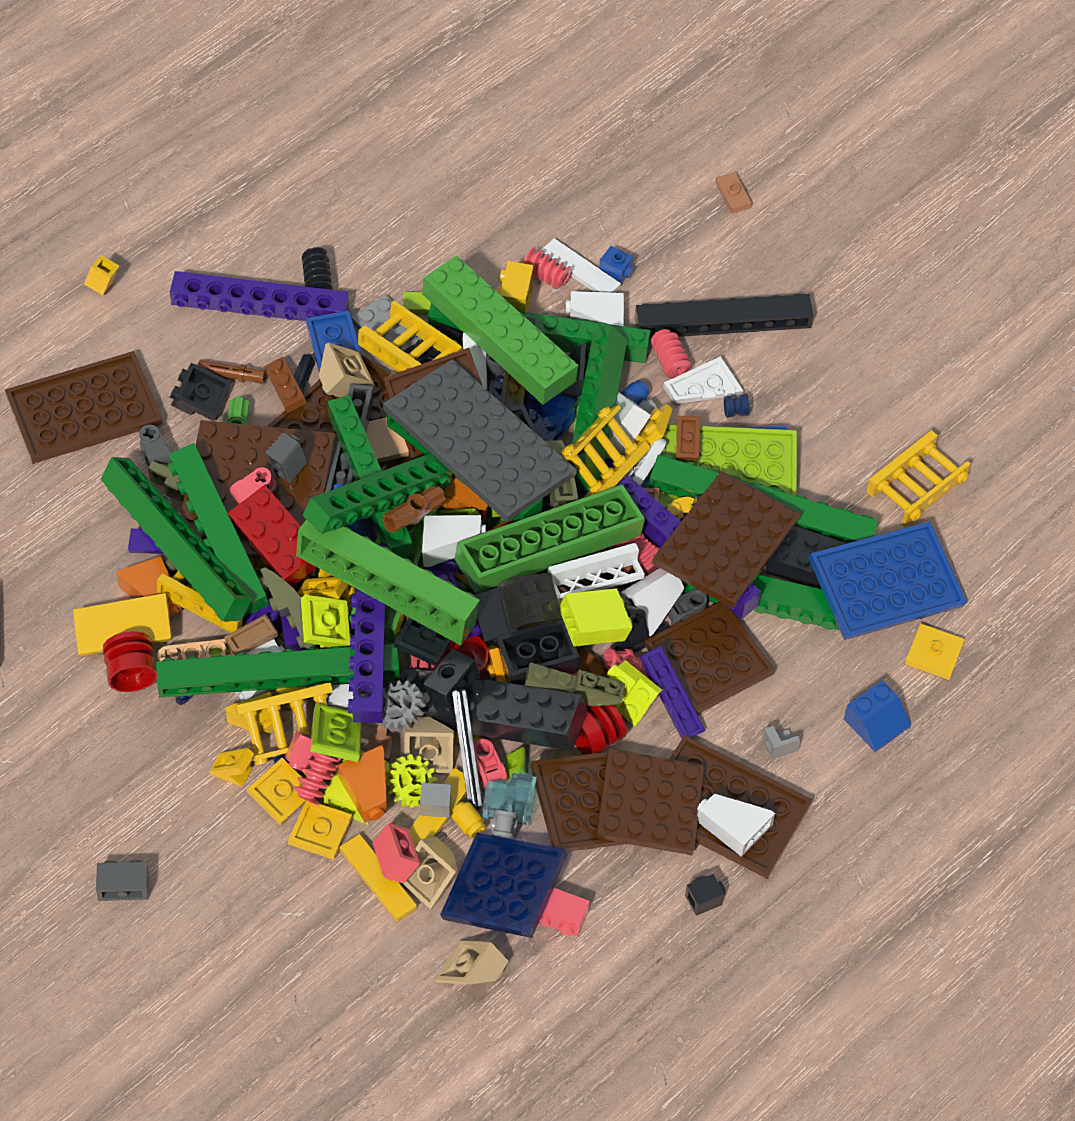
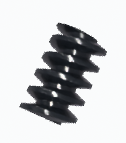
(316, 268)

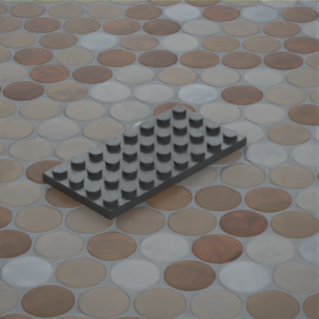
(479, 440)

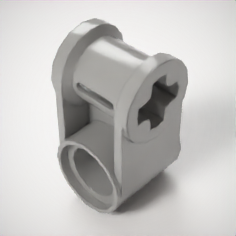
(504, 824)

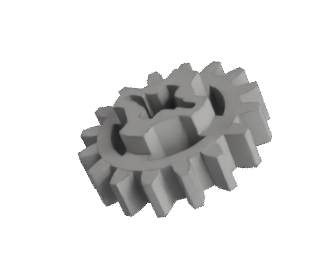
(410, 700)

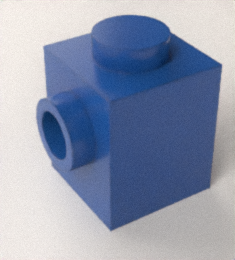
(616, 264)

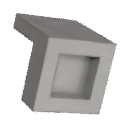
(780, 743)
(435, 800)

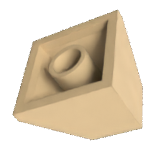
(340, 369)
(431, 742)
(434, 872)
(472, 964)

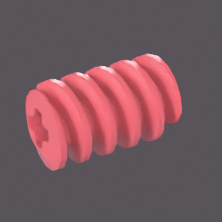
(547, 270)
(670, 353)
(315, 777)

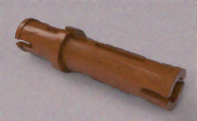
(239, 373)

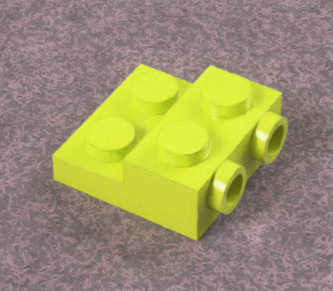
(325, 621)
(638, 691)

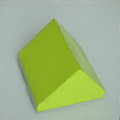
(516, 762)

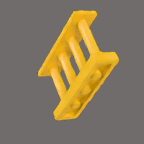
(389, 351)
(912, 459)
(621, 463)
(192, 601)
(273, 706)

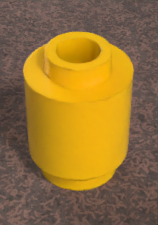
(468, 819)

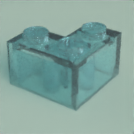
(513, 797)

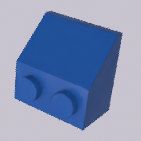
(877, 716)

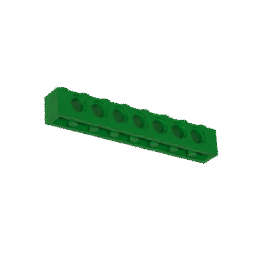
(375, 493)

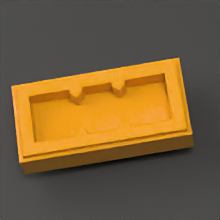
(495, 669)

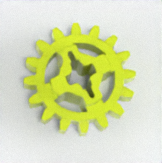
(407, 781)

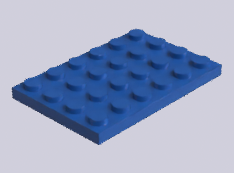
(887, 580)

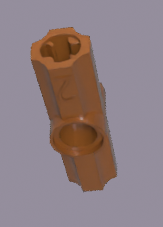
(413, 509)

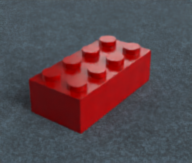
(272, 534)

